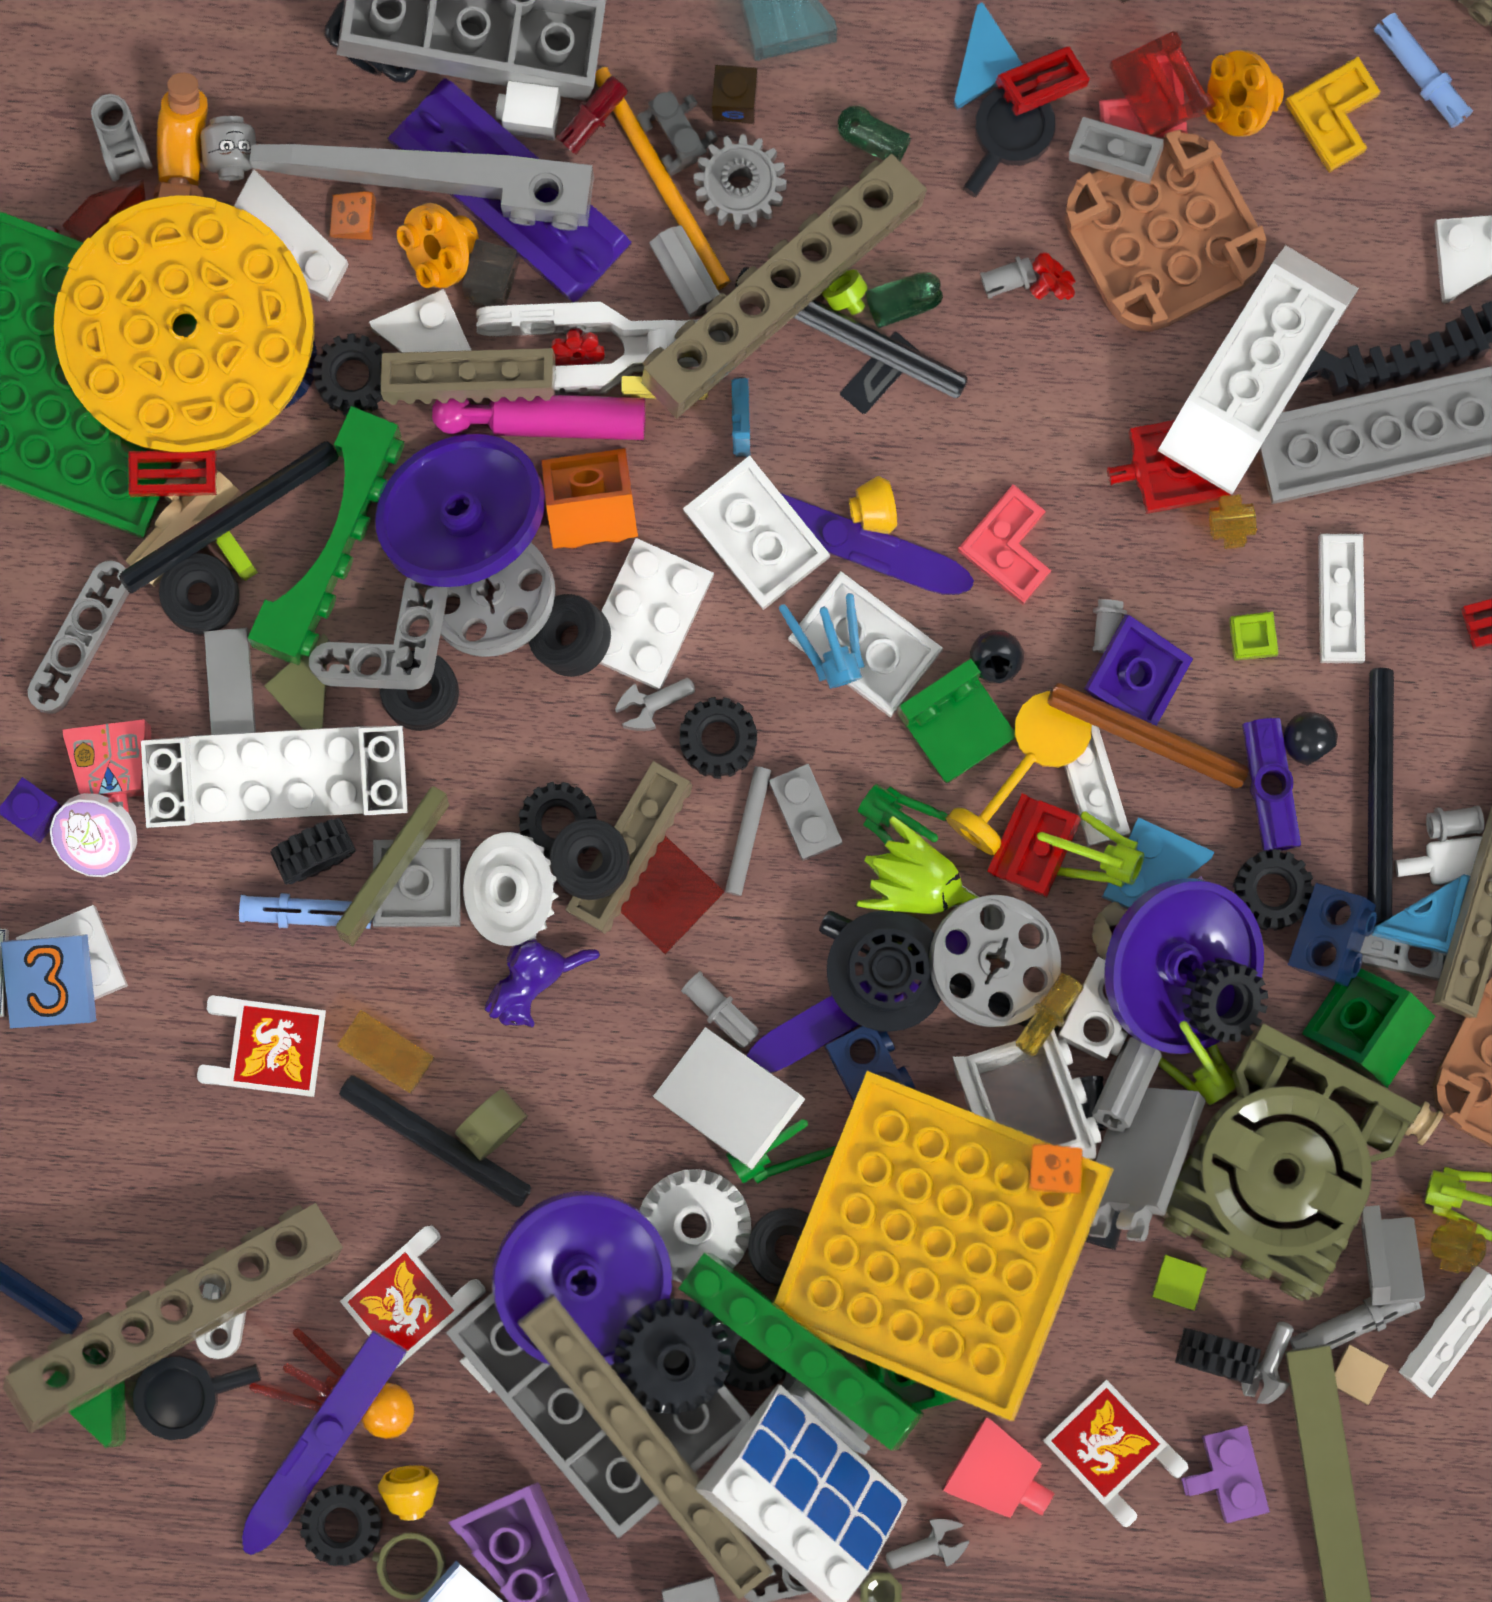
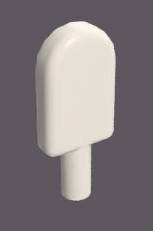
(1443, 861)

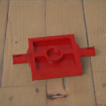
(1161, 479)

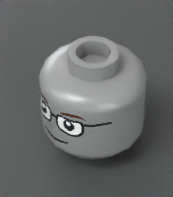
(227, 147)

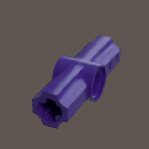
(1268, 757)

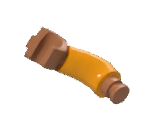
(179, 137)

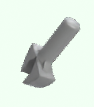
(652, 702)
(1268, 1368)
(929, 1546)

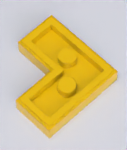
(1323, 112)

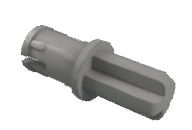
(720, 1010)

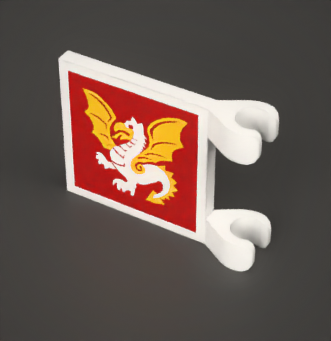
(272, 1047)
(407, 1299)
(1108, 1446)

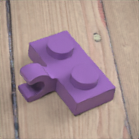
(1232, 1474)

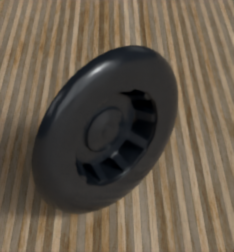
(885, 969)

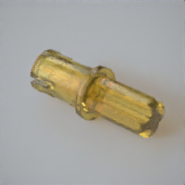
(1049, 1014)

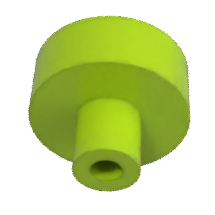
(847, 292)

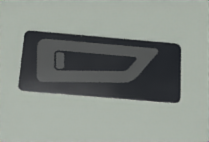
(872, 381)

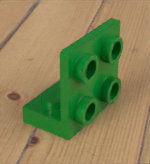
(956, 722)

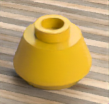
(874, 506)
(409, 1491)

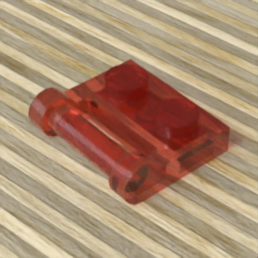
(1151, 92)

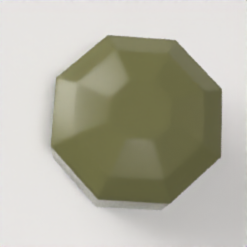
(880, 1588)

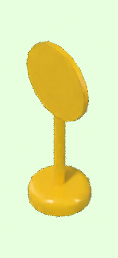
(1045, 738)

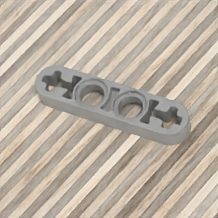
(73, 634)

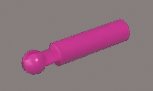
(555, 418)

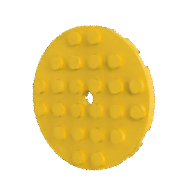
(170, 262)

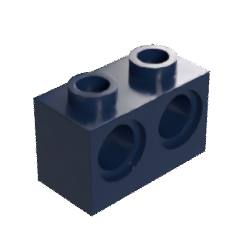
(1320, 933)
(882, 1064)

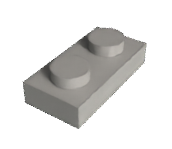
(1116, 150)
(805, 812)

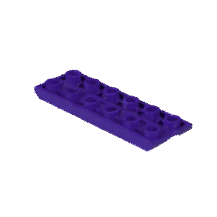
(564, 258)

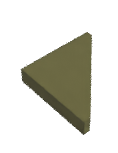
(301, 692)

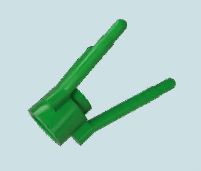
(882, 804)
(761, 1173)

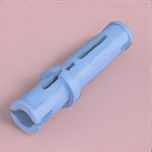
(1433, 83)
(253, 910)

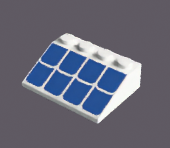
(804, 1497)

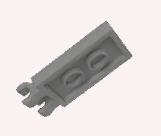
(1146, 1161)

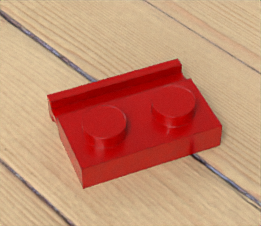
(1023, 857)

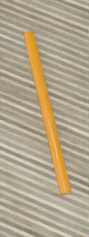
(666, 186)

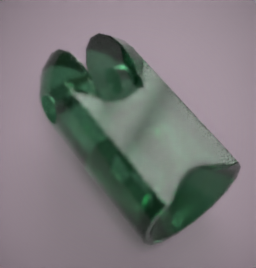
(872, 134)
(904, 298)

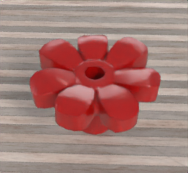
(1052, 278)
(577, 349)

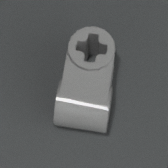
(122, 143)

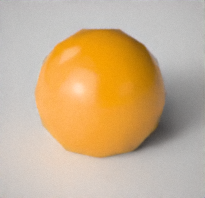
(389, 1412)

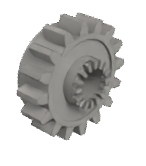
(740, 160)

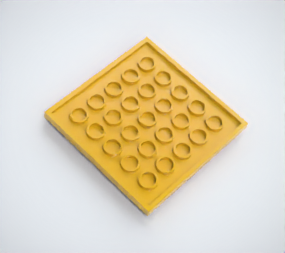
(938, 1247)

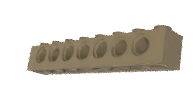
(681, 387)
(41, 1403)

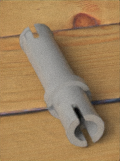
(1352, 1324)

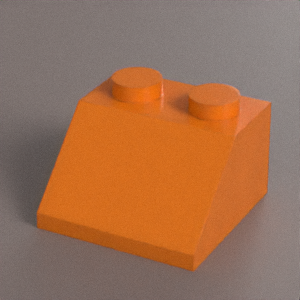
(589, 498)

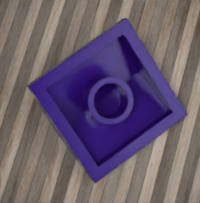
(1138, 671)

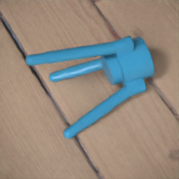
(839, 665)

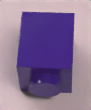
(30, 809)

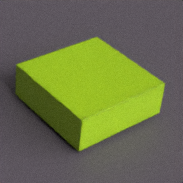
(236, 556)
(1253, 636)
(1179, 1282)

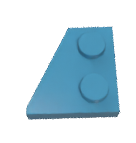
(1165, 859)

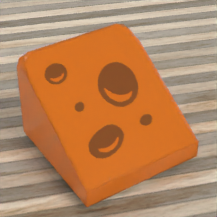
(353, 215)
(1056, 1168)

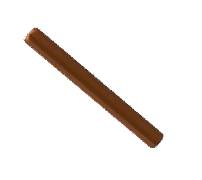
(1147, 735)

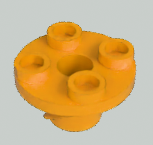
(1243, 92)
(437, 244)

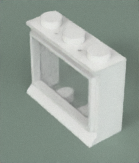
(1030, 1093)

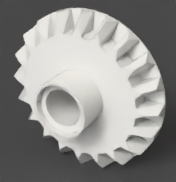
(509, 889)
(702, 1194)

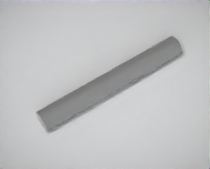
(748, 831)

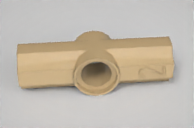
(181, 516)

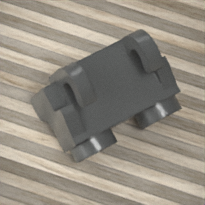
(677, 129)

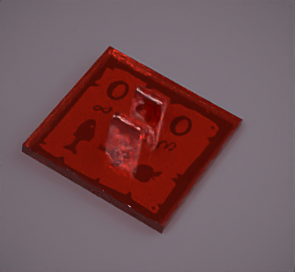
(670, 896)

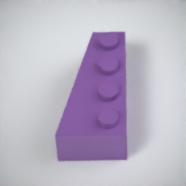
(522, 1548)

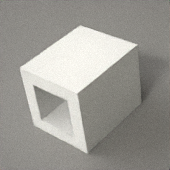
(529, 110)

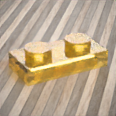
(385, 1052)

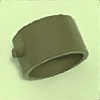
(491, 1124)
(381, 1566)

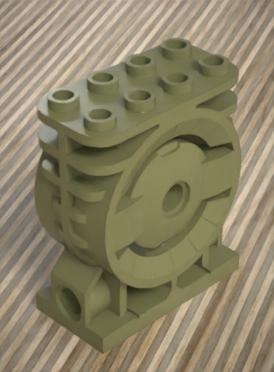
(1203, 1195)

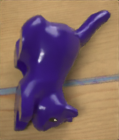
(531, 972)

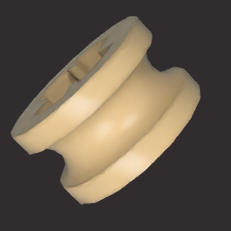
(1424, 1123)

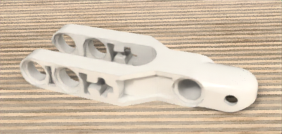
(637, 337)

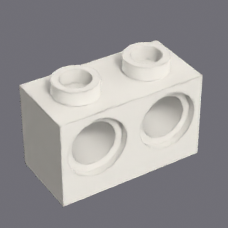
(1093, 1005)

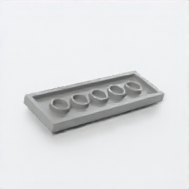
(1379, 436)

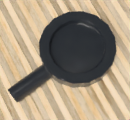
(1008, 137)
(180, 1396)

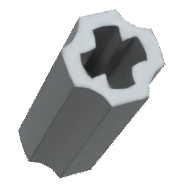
(684, 270)
(1126, 1085)

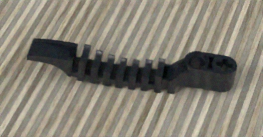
(1454, 345)

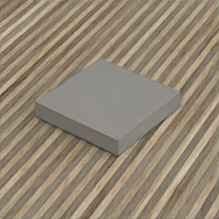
(428, 888)

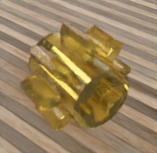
(1232, 521)
(1458, 1245)

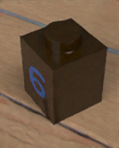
(734, 94)

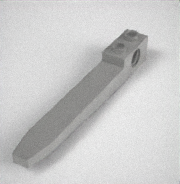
(489, 176)

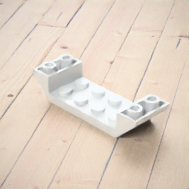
(1257, 369)
(274, 775)

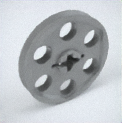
(507, 601)
(973, 964)

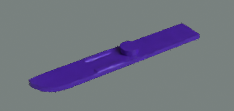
(883, 552)
(820, 1024)
(321, 1441)

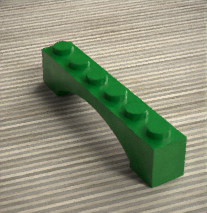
(290, 622)
(801, 1352)

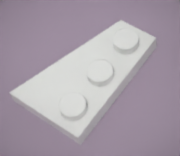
(317, 258)

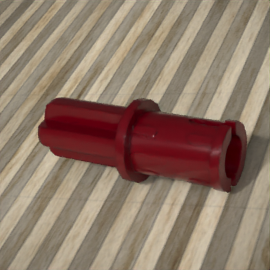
(592, 114)

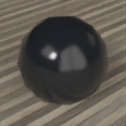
(997, 656)
(1309, 737)

